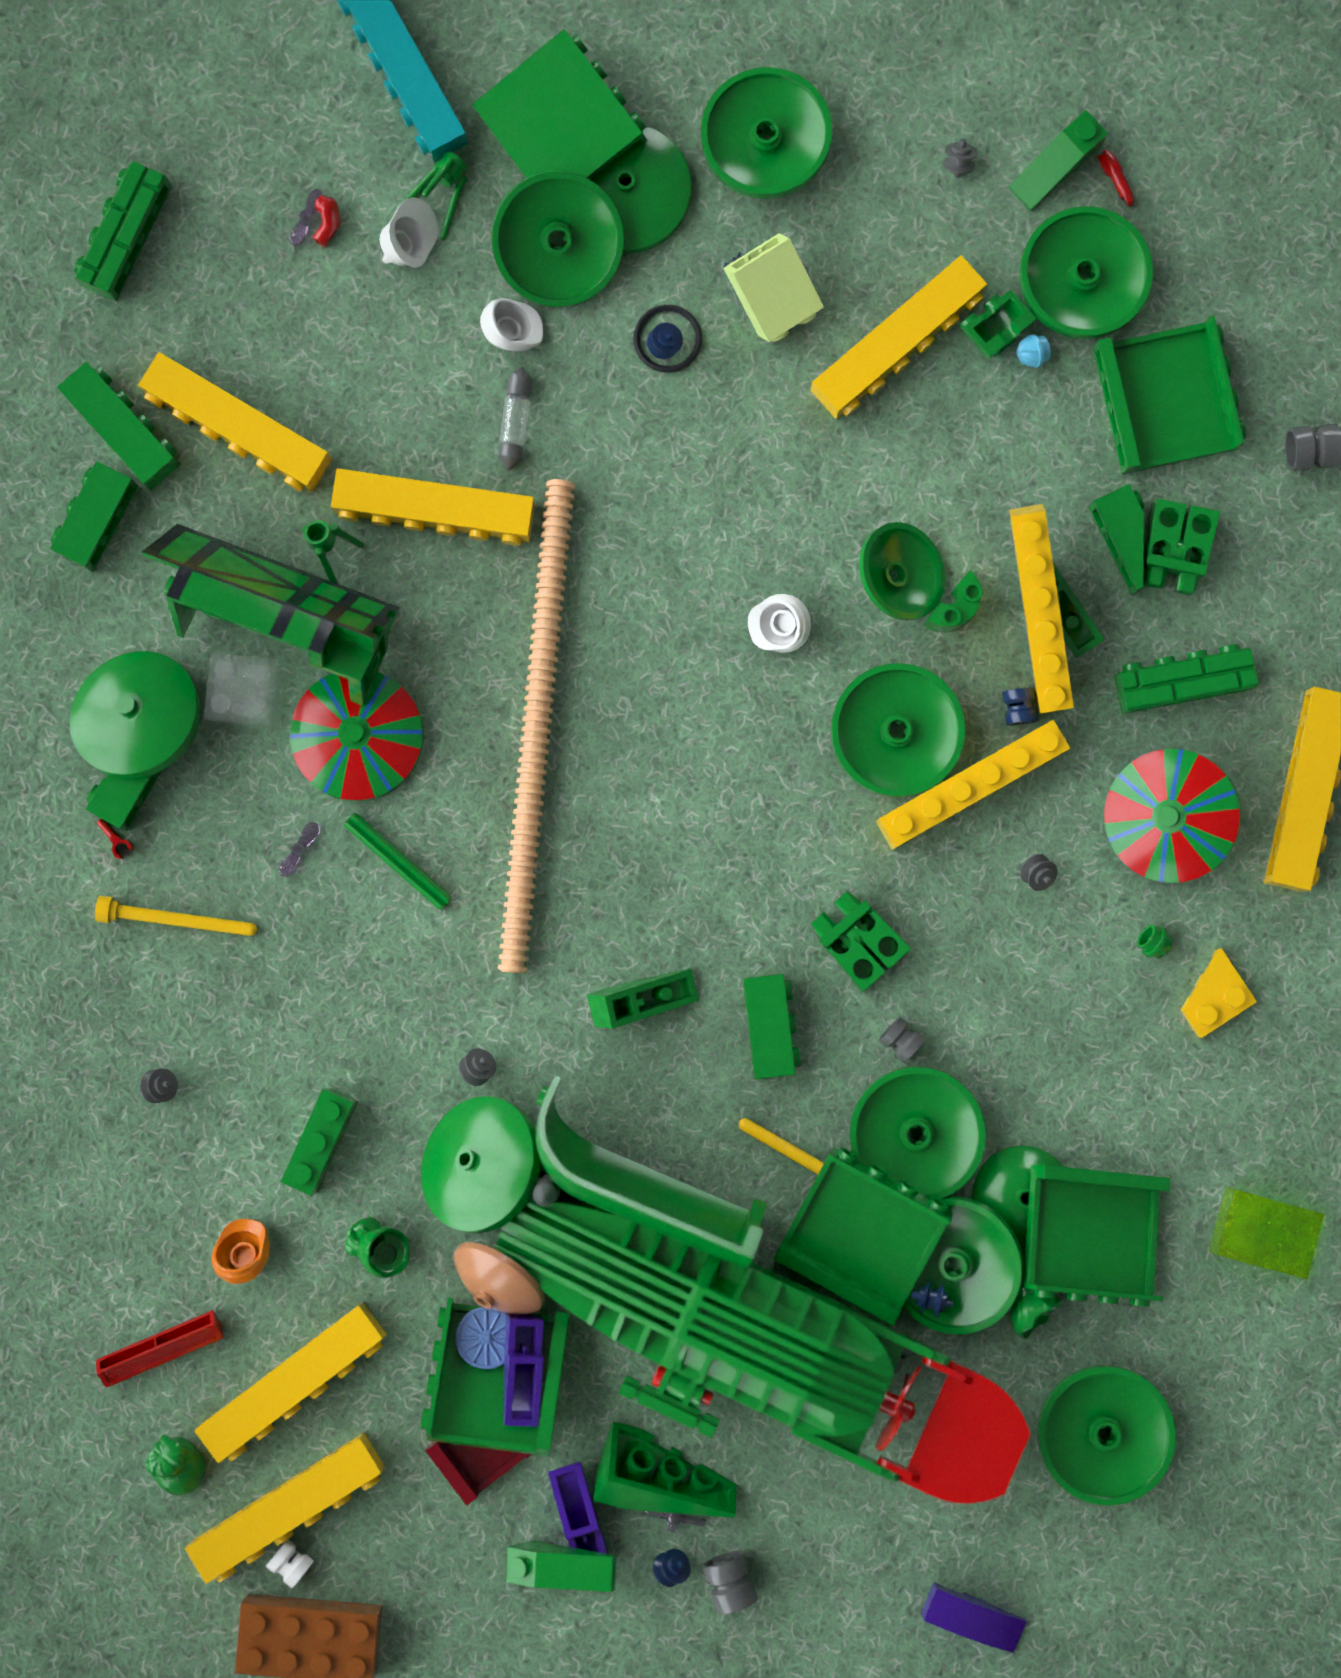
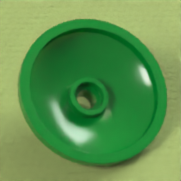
(914, 571)
(1005, 1179)

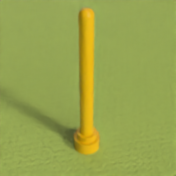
(109, 909)
(780, 1145)

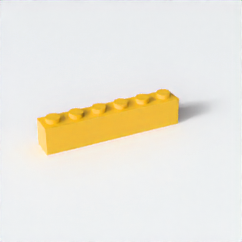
(898, 337)
(234, 422)
(433, 506)
(1041, 608)
(972, 784)
(1307, 793)
(291, 1382)
(285, 1508)

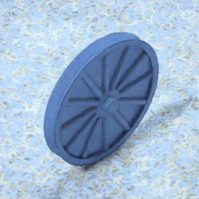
(482, 1338)

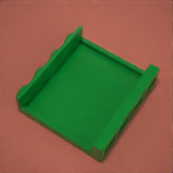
(559, 112)
(1169, 396)
(863, 1234)
(1092, 1234)
(469, 1400)

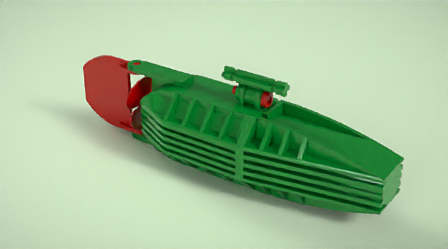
(765, 1348)

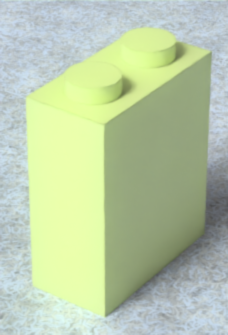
(774, 288)

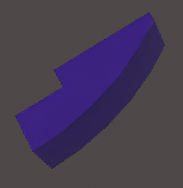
(522, 1370)
(577, 1509)
(972, 1618)

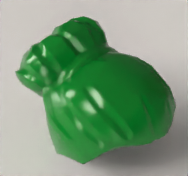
(379, 1248)
(1031, 1311)
(176, 1465)

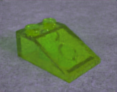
(1266, 1233)

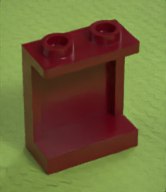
(471, 1467)

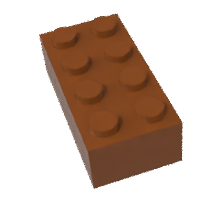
(307, 1638)

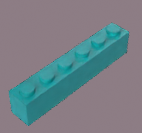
(406, 76)

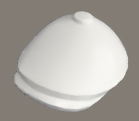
(511, 325)
(779, 623)

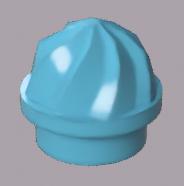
(1033, 351)

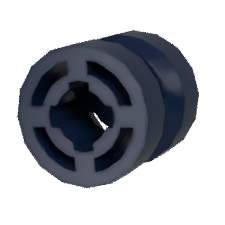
(1022, 713)

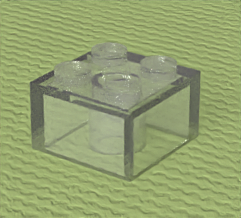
(243, 691)

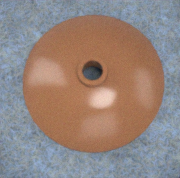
(497, 1280)

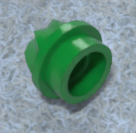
(1155, 941)

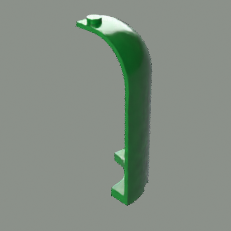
(643, 1193)

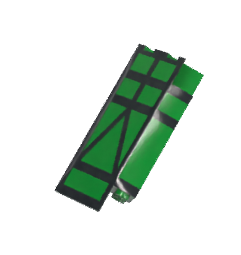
(331, 622)

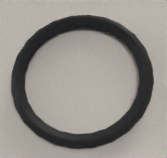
(669, 308)

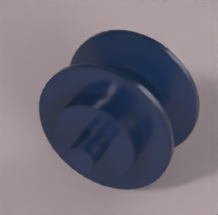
(664, 340)
(932, 1299)
(671, 1567)

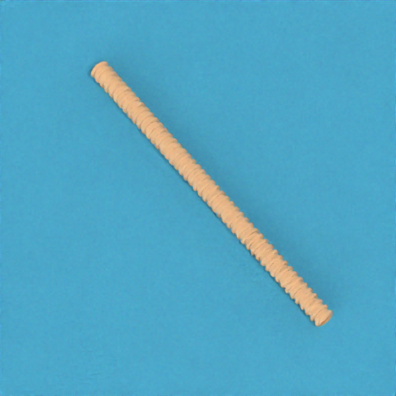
(536, 725)

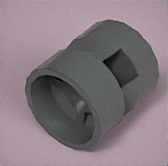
(1312, 447)
(731, 1589)

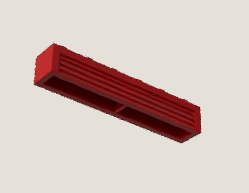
(159, 1349)

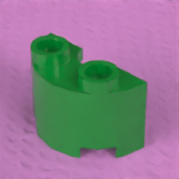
(999, 325)
(956, 615)

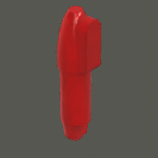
(1114, 170)

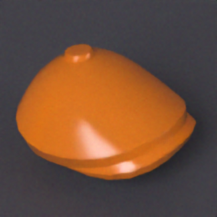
(241, 1251)

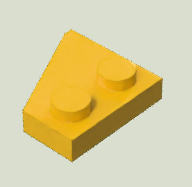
(1216, 996)

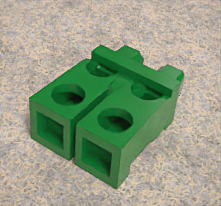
(1178, 544)
(849, 937)

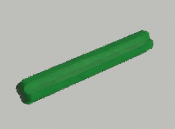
(398, 861)

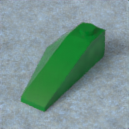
(647, 1477)

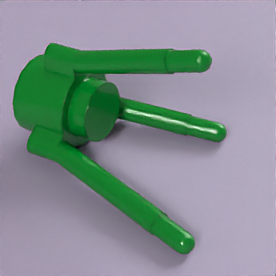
(447, 172)
(322, 540)

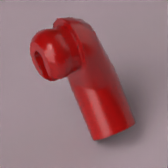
(330, 217)

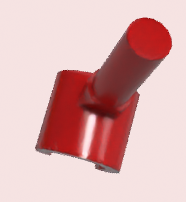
(114, 838)

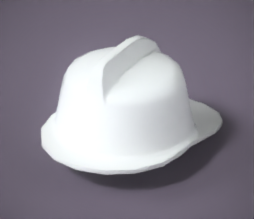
(409, 234)

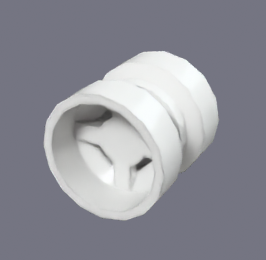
(289, 1563)

